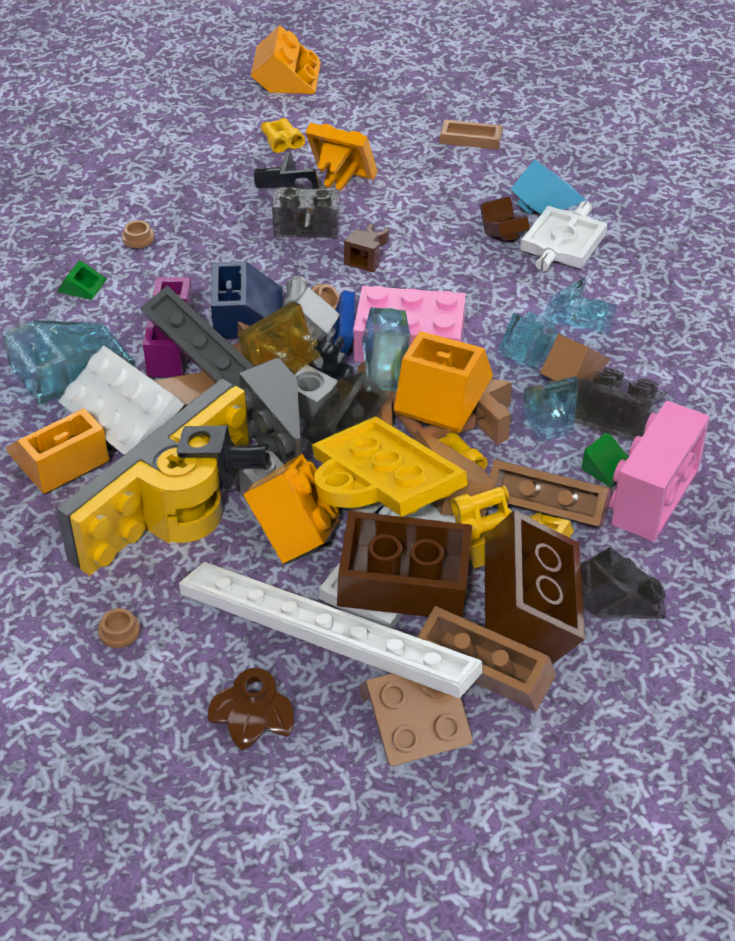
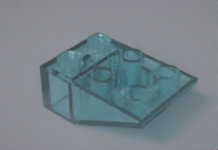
(54, 353)

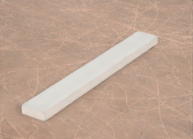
(333, 629)

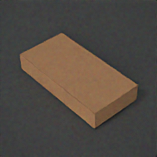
(471, 134)

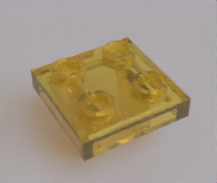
(282, 336)

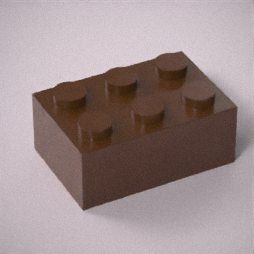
(403, 564)
(534, 586)

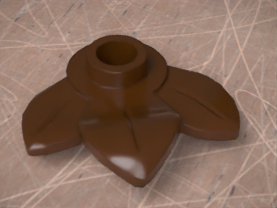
(249, 712)

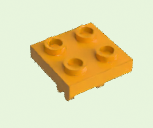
(341, 153)

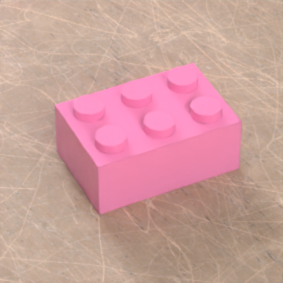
(425, 310)
(658, 470)

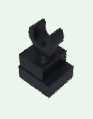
(332, 360)

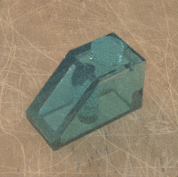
(384, 345)
(551, 408)

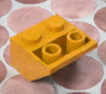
(285, 64)
(441, 381)
(61, 451)
(291, 509)

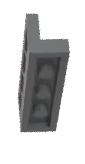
(195, 337)

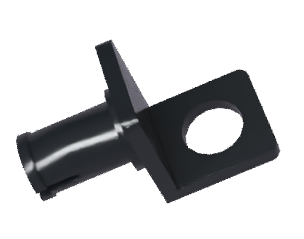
(284, 175)
(227, 454)

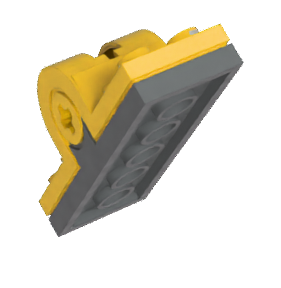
(154, 486)

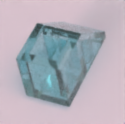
(528, 339)

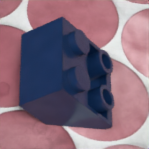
(241, 295)

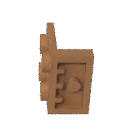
(415, 718)

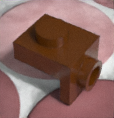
(500, 219)

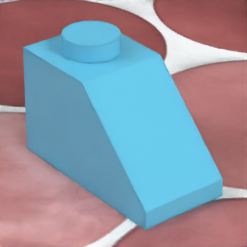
(543, 188)

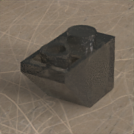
(620, 589)

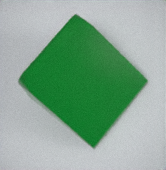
(82, 281)
(602, 459)

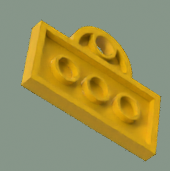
(382, 465)

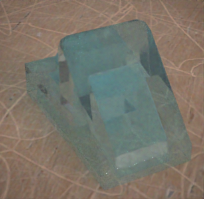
(573, 310)

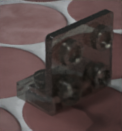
(616, 403)

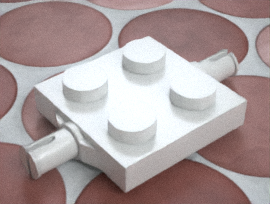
(564, 236)

